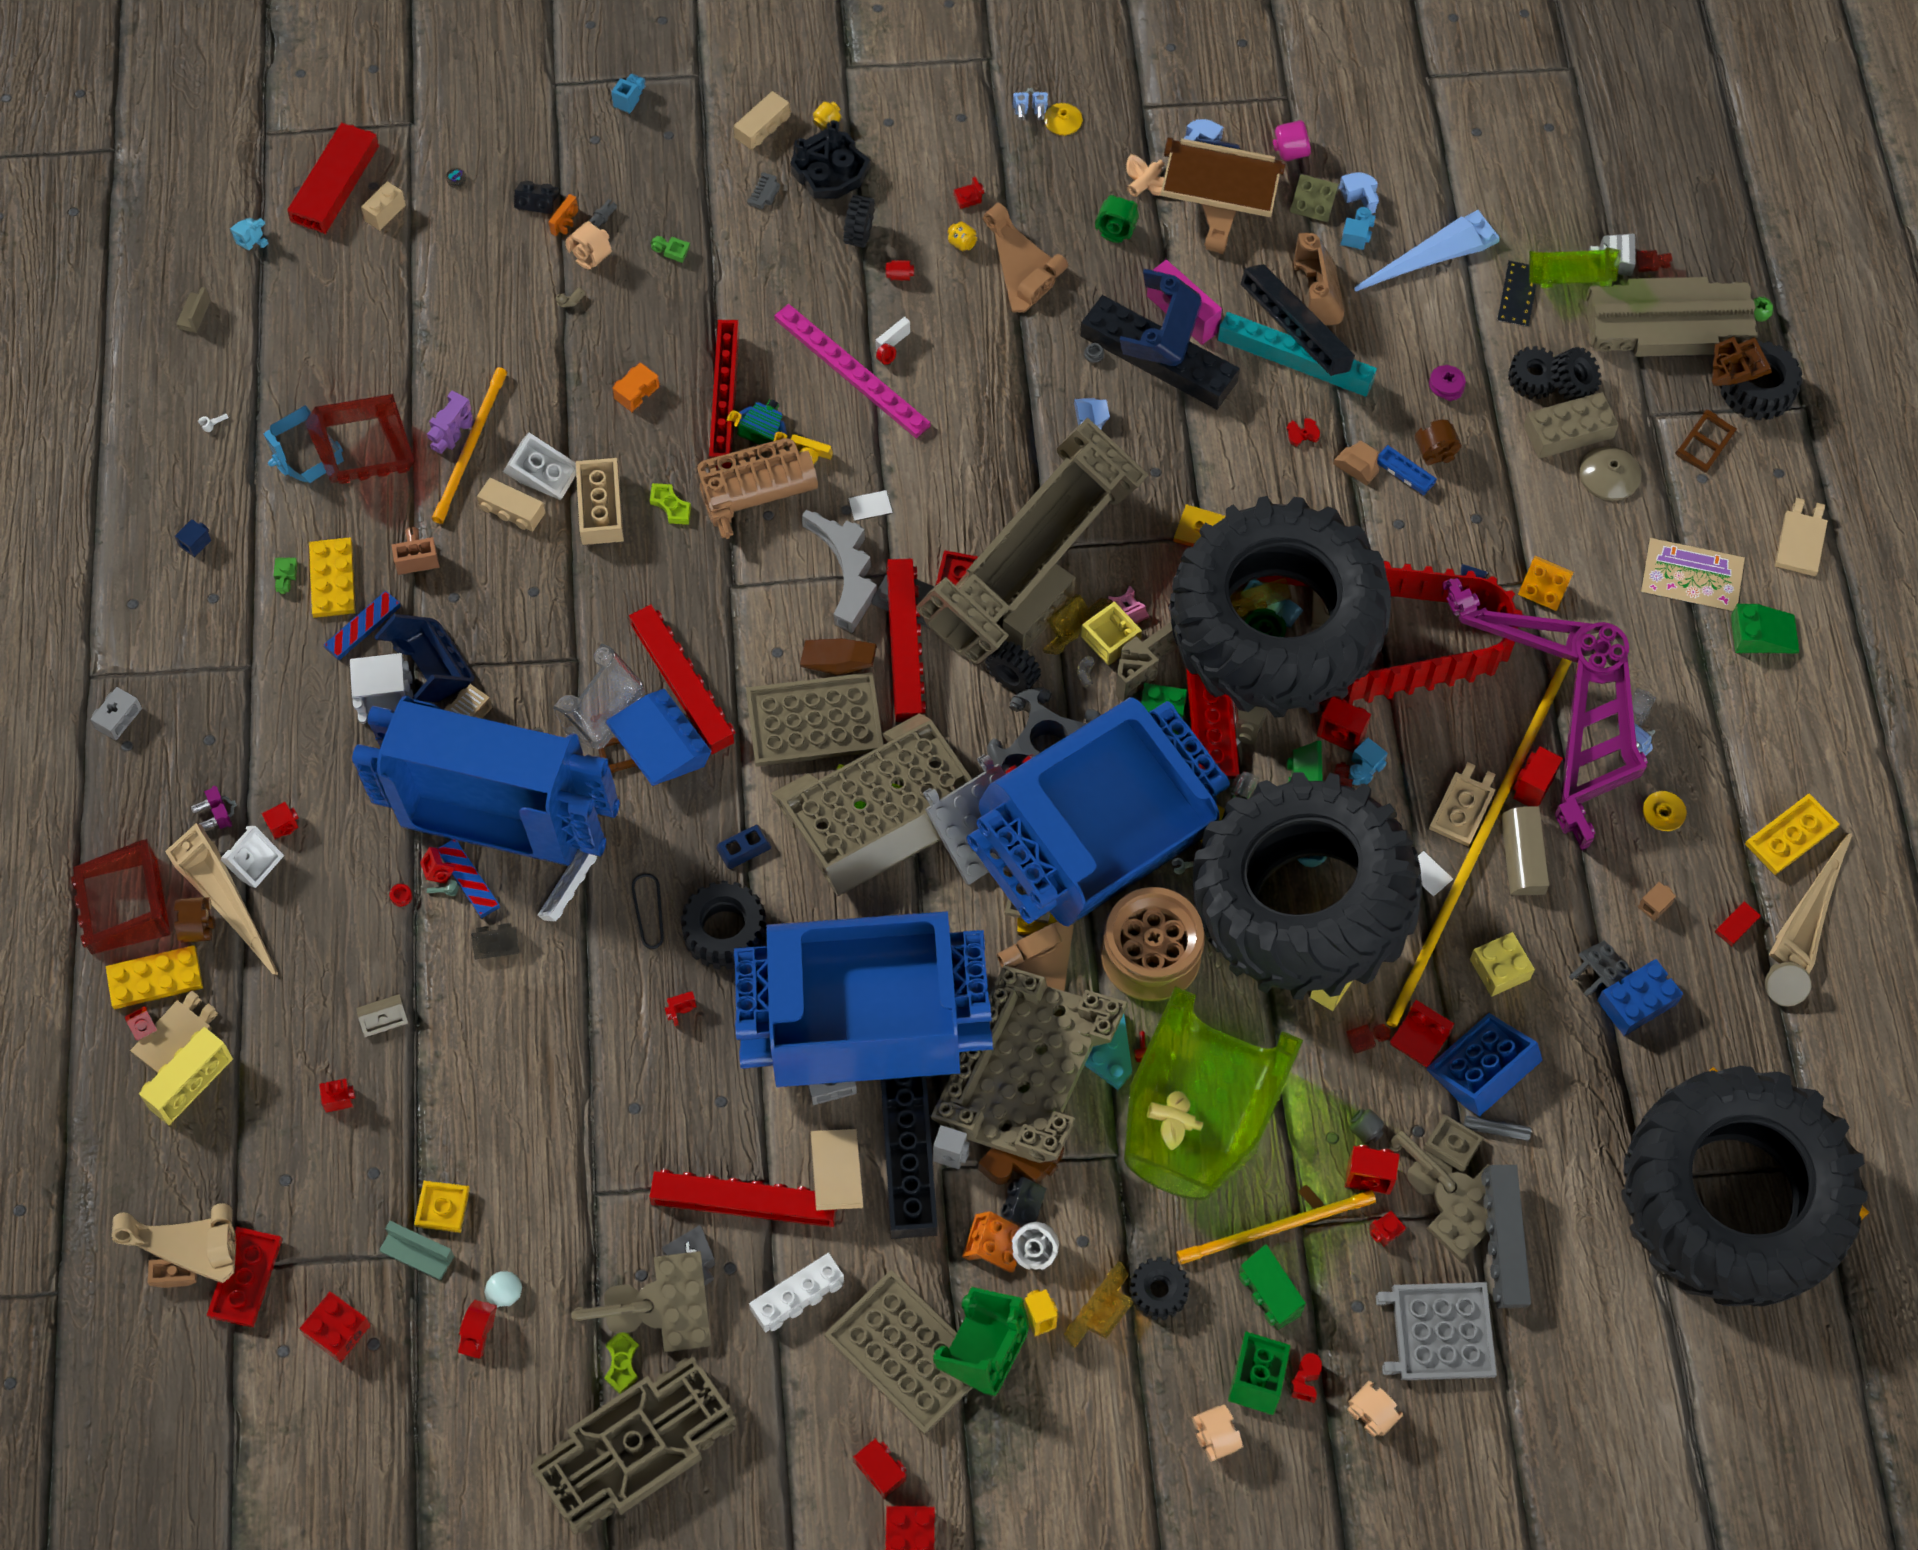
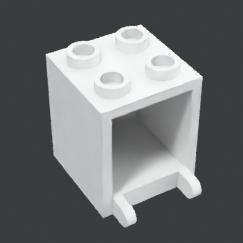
(379, 682)

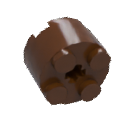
(1438, 442)
(194, 919)

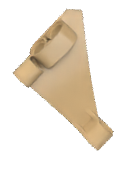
(197, 1246)

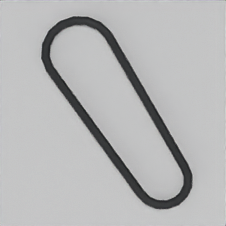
(659, 910)

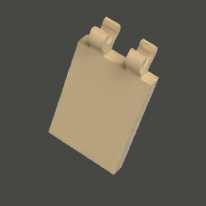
(1801, 539)
(1463, 806)
(173, 1032)

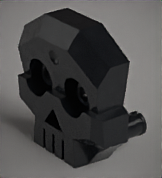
(823, 155)

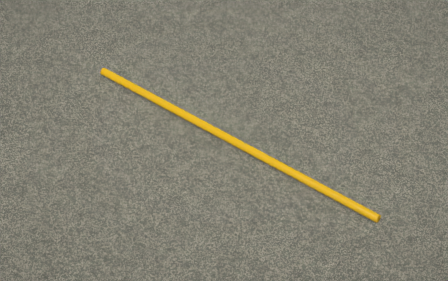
(1478, 844)

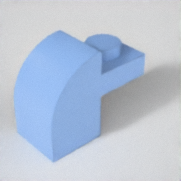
(1203, 129)
(1360, 186)

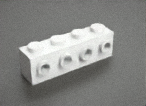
(796, 1293)

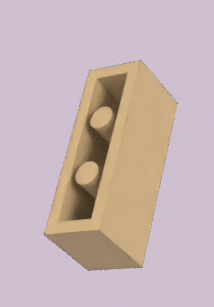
(762, 120)
(511, 504)

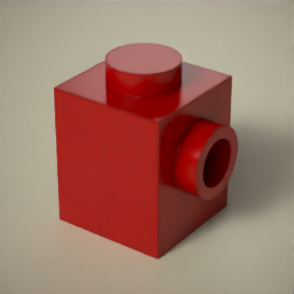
(281, 820)

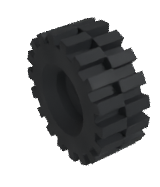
(858, 221)
(1575, 373)
(1525, 381)
(1013, 667)
(1167, 1273)

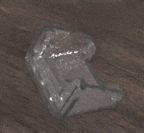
(605, 696)

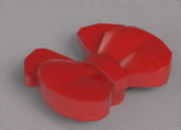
(1309, 432)

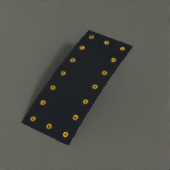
(1517, 295)

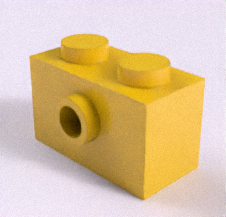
(1040, 1311)

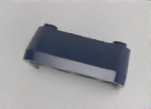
(1171, 342)
(432, 653)

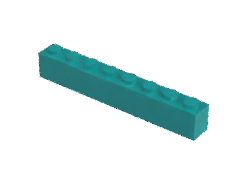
(1288, 352)

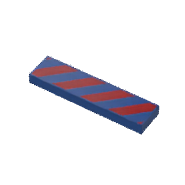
(362, 625)
(469, 879)

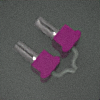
(219, 811)

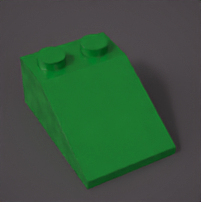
(1763, 630)
(1259, 1373)

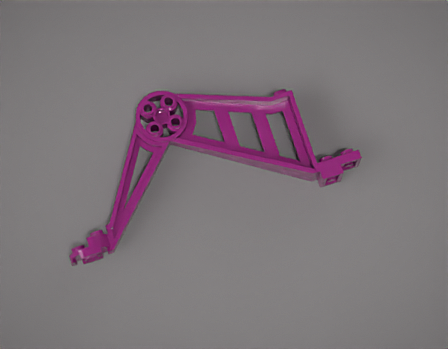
(1578, 644)

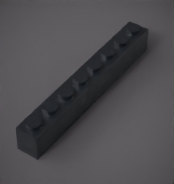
(1297, 319)

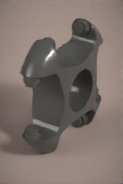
(1040, 722)

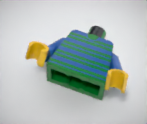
(760, 423)

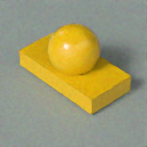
(814, 447)

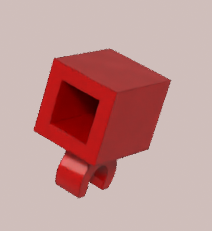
(336, 1095)

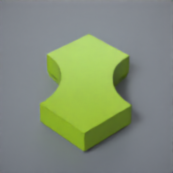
(676, 509)
(621, 1374)

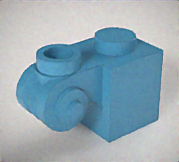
(627, 92)
(1357, 230)
(1367, 759)

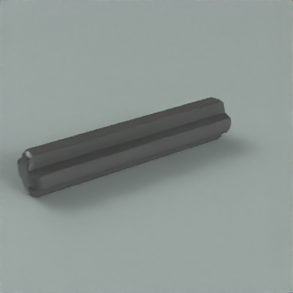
(1497, 1128)

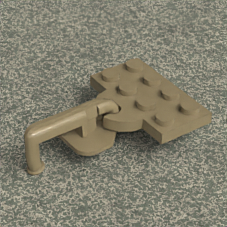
(1462, 1213)
(677, 1301)

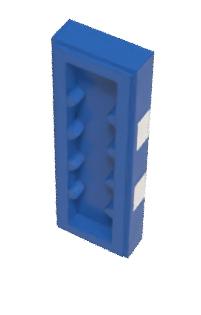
(1406, 470)

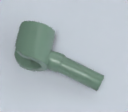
(450, 889)

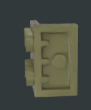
(1314, 198)

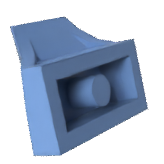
(1092, 408)

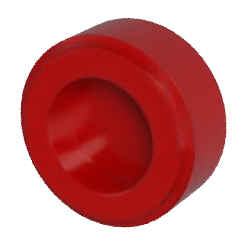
(886, 354)
(400, 895)

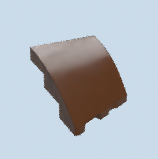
(1738, 362)

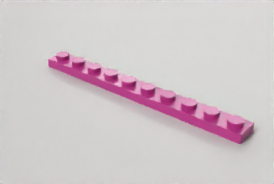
(852, 371)

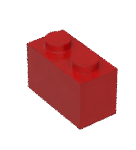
(880, 1468)

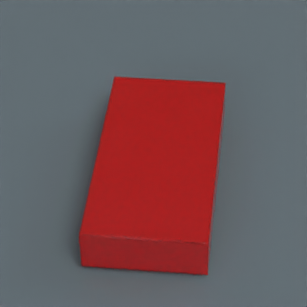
(1738, 923)

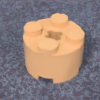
(589, 245)
(1374, 1409)
(1217, 1432)

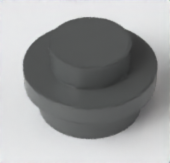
(1094, 353)

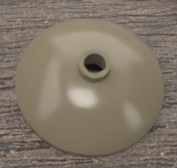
(1608, 481)

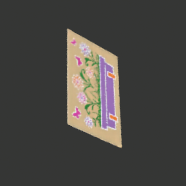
(1693, 574)

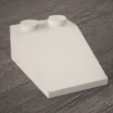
(541, 467)

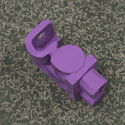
(446, 427)

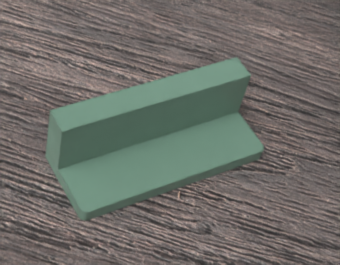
(416, 1251)

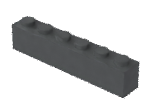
(1506, 1236)

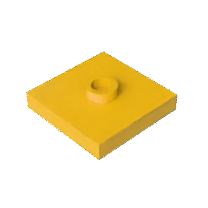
(1191, 522)
(442, 1206)

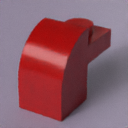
(475, 1327)

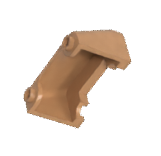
(1325, 293)

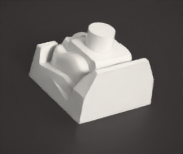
(252, 857)

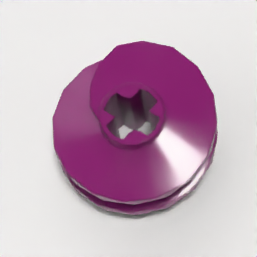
(1447, 382)

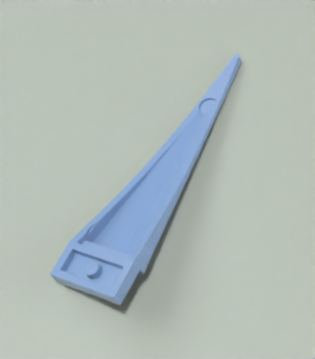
(1459, 238)

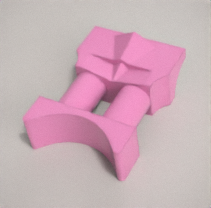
(1136, 610)

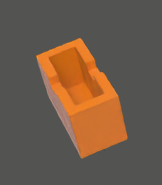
(634, 386)

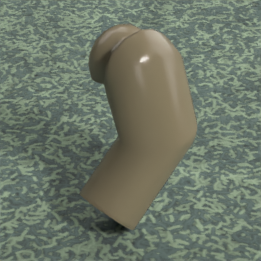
(569, 301)

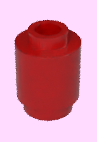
(899, 270)

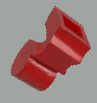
(1308, 1371)

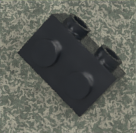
(535, 197)
(1023, 1201)

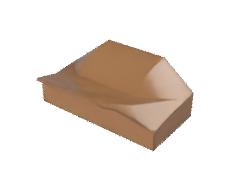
(1359, 462)
(165, 1274)

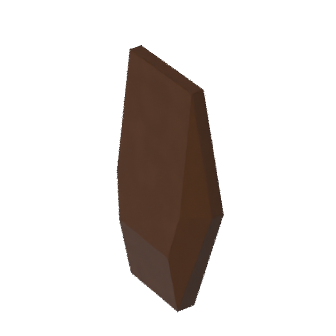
(837, 655)

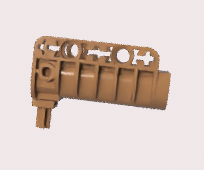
(753, 481)

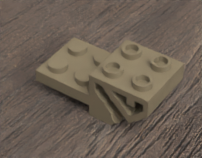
(1140, 662)

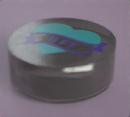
(456, 177)

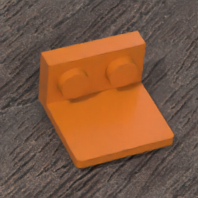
(992, 1241)

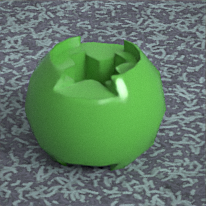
(1763, 309)

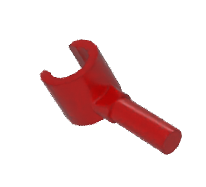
(1139, 1053)

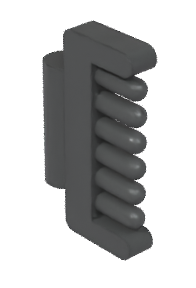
(769, 188)

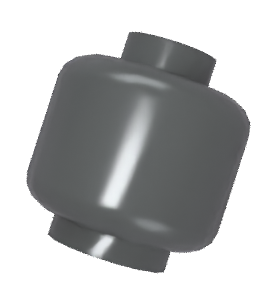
(1367, 1125)

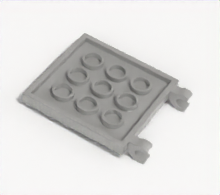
(957, 817)
(1441, 1331)

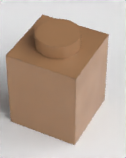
(1657, 901)

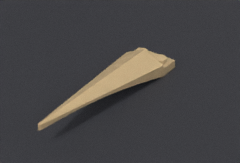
(201, 865)
(1801, 933)

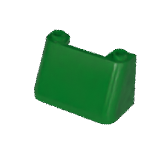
(985, 1341)

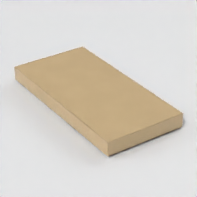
(836, 1169)

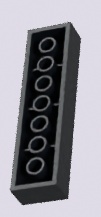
(1198, 375)
(909, 1157)

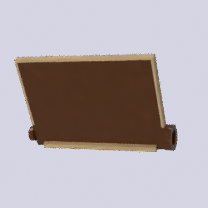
(1221, 176)

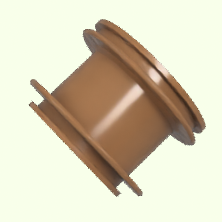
(1153, 915)

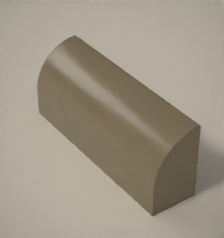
(1525, 851)

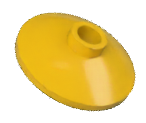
(1062, 124)
(1670, 805)

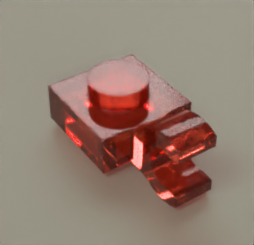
(1651, 261)

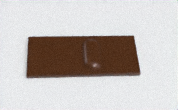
(1310, 1197)

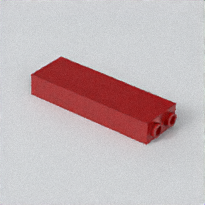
(333, 178)

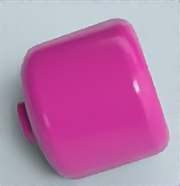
(1292, 141)

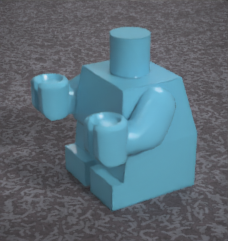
(248, 233)

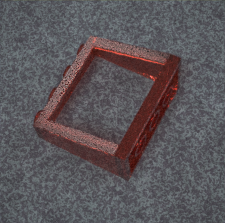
(379, 407)
(134, 931)

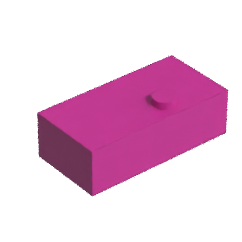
(1210, 312)

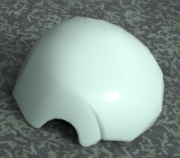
(503, 1289)

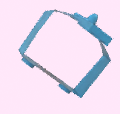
(278, 458)

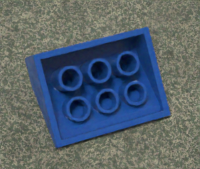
(659, 738)
(1485, 1063)

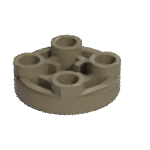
(1788, 984)

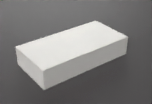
(895, 333)

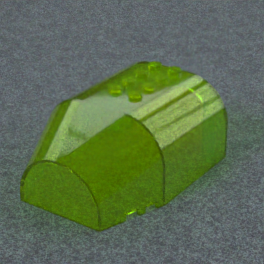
(1229, 1090)

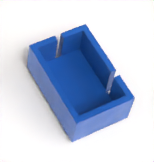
(1640, 997)

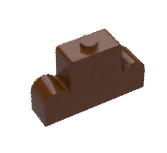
(999, 1166)

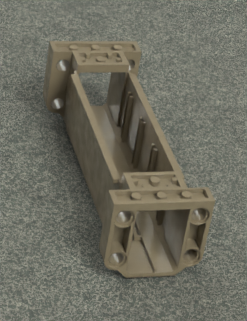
(1011, 566)

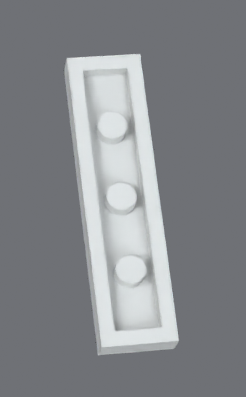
(566, 886)

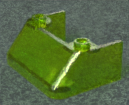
(1574, 267)

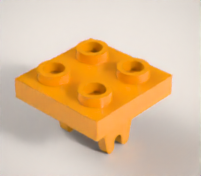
(1545, 583)

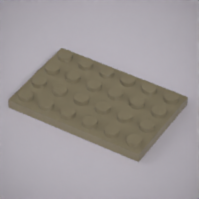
(814, 719)
(893, 1344)

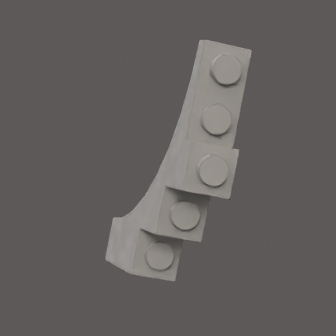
(855, 564)

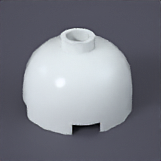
(1035, 1246)

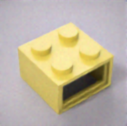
(1109, 632)
(1502, 964)

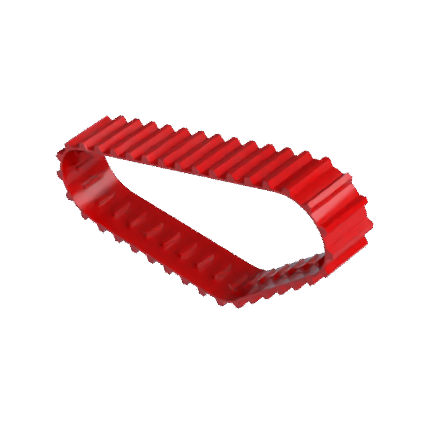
(1447, 669)

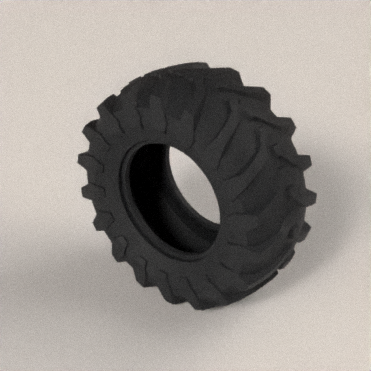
(1292, 544)
(1319, 947)
(1792, 1130)

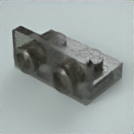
(495, 942)

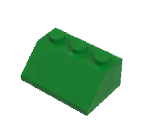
(1307, 760)
(1271, 1288)

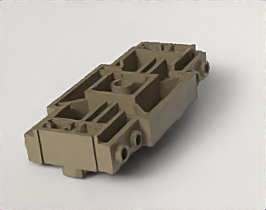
(1669, 316)
(634, 1445)

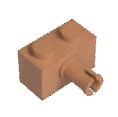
(415, 553)

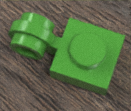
(675, 249)
(284, 571)

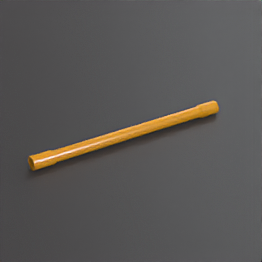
(444, 504)
(1196, 1252)

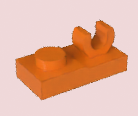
(563, 216)

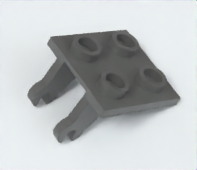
(1605, 963)

